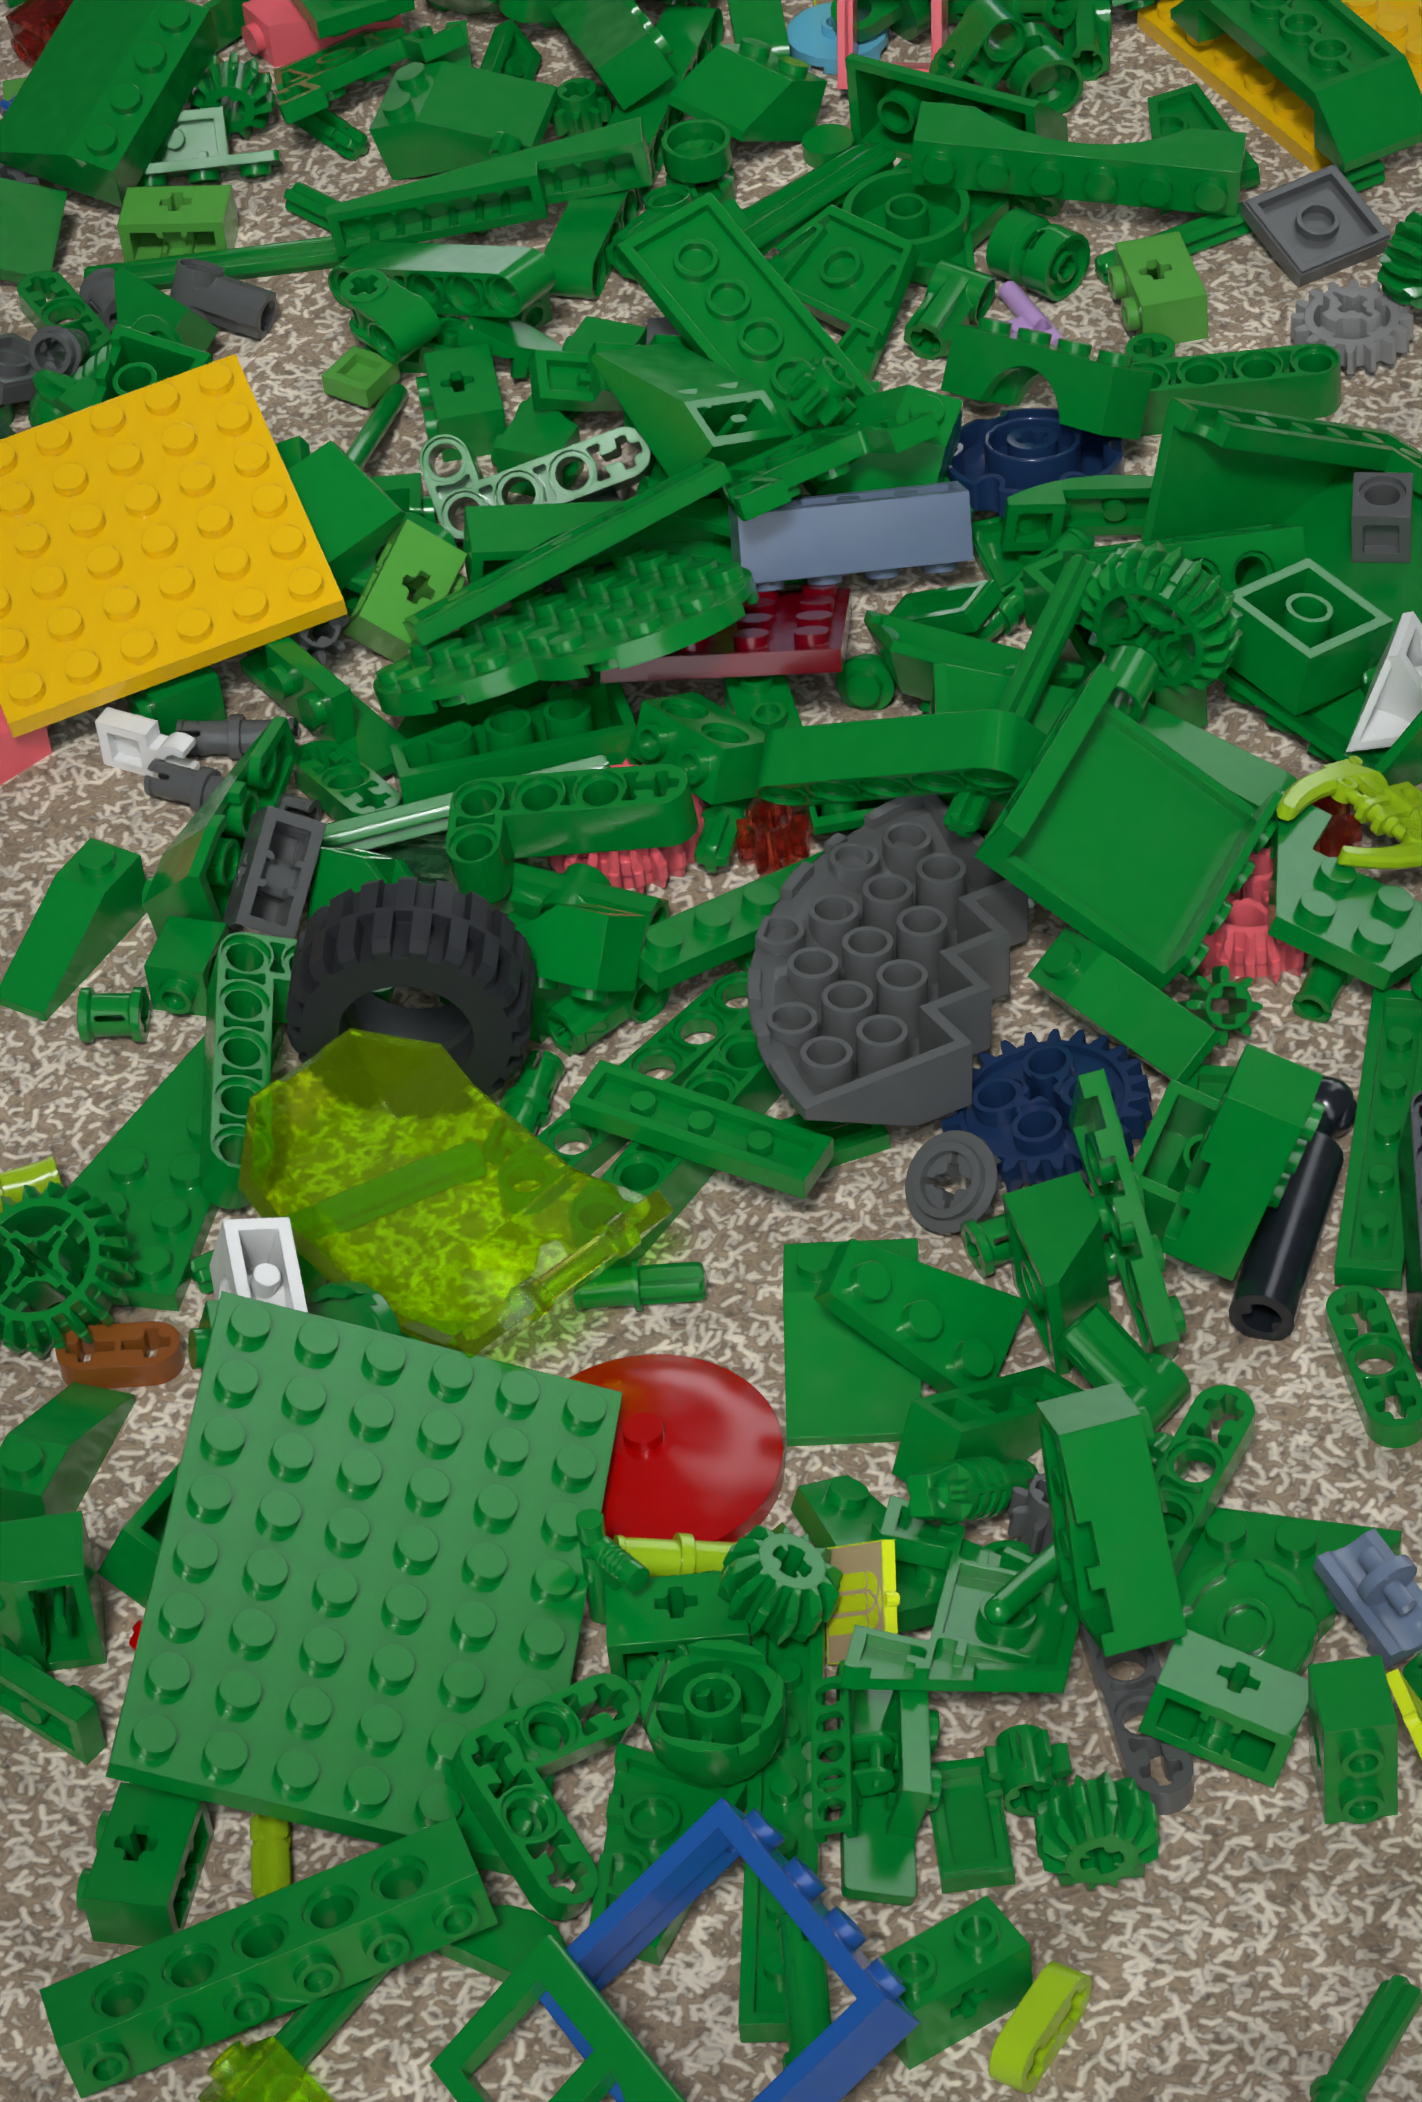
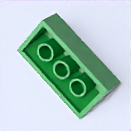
(889, 97)

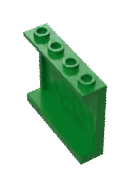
(1126, 837)

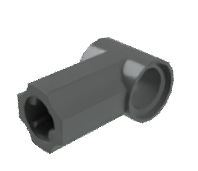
(224, 299)

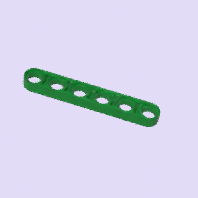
(662, 1050)

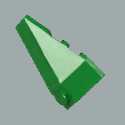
(204, 857)

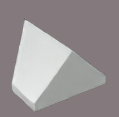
(1394, 691)

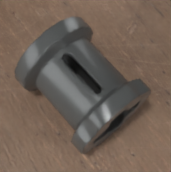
(99, 294)

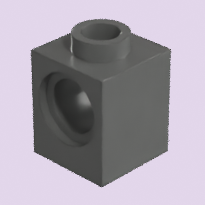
(1382, 517)

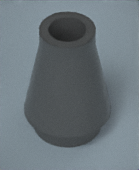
(58, 349)

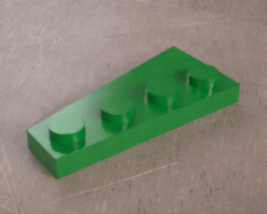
(1133, 1247)

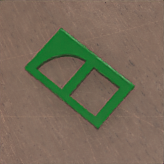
(616, 2051)

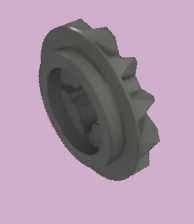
(942, 1160)

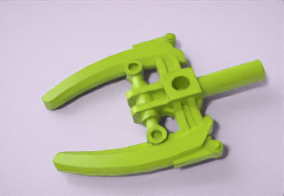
(1389, 809)

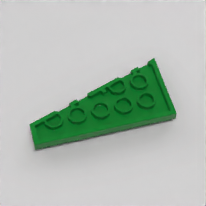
(154, 1187)

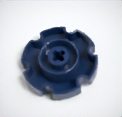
(1027, 450)

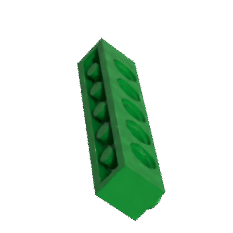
(267, 1957)

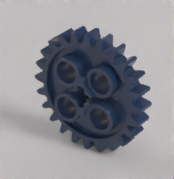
(1027, 1097)

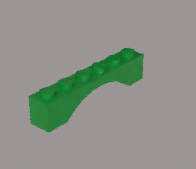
(1177, 172)
(506, 532)
(570, 943)

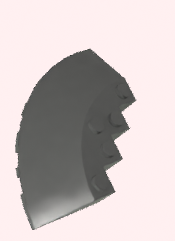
(884, 969)

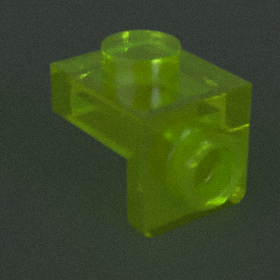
(260, 2074)

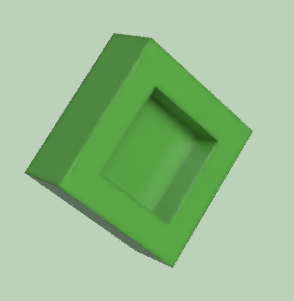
(360, 377)

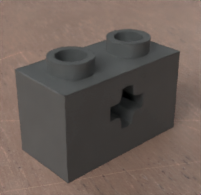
(274, 873)

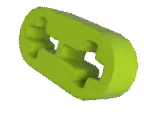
(1039, 2026)

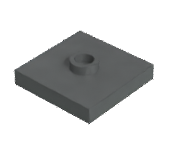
(1316, 225)

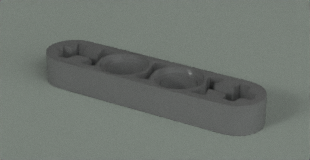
(1128, 1699)

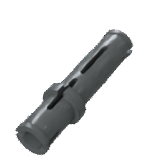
(196, 786)

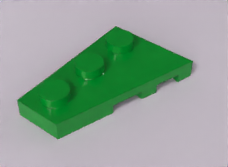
(846, 1513)
(644, 1819)

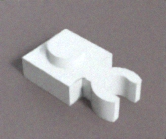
(134, 741)

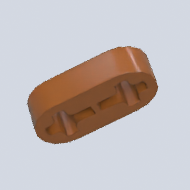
(122, 1355)

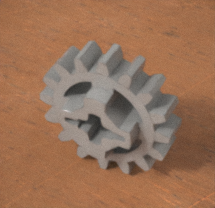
(1354, 324)

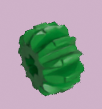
(239, 90)
(1403, 263)
(779, 1583)
(1097, 1831)

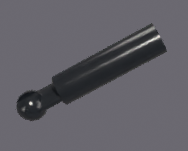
(1289, 1236)

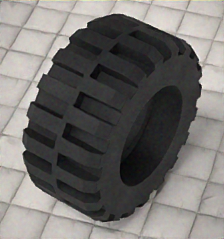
(422, 941)

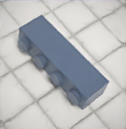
(856, 534)

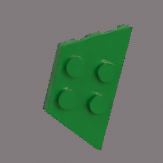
(1275, 1538)

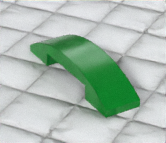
(1088, 503)

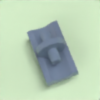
(1376, 1594)

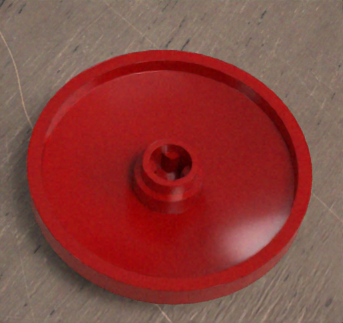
(688, 1449)

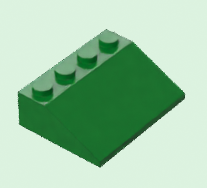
(107, 93)

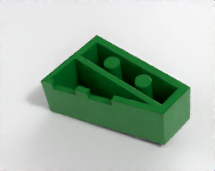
(1243, 1160)
(1109, 1519)

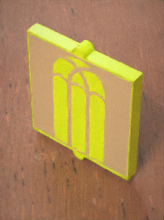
(865, 1591)

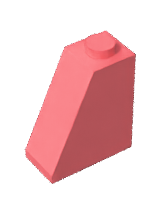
(283, 35)

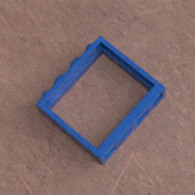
(848, 2045)

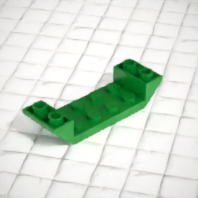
(1332, 61)

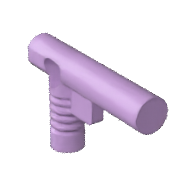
(1026, 311)

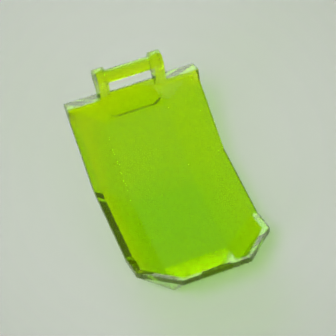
(430, 1192)

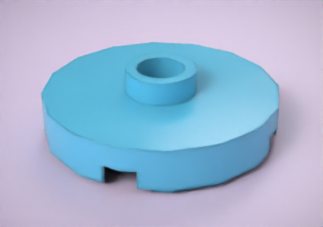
(815, 41)

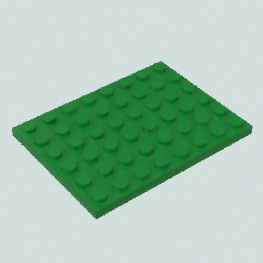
(360, 1574)

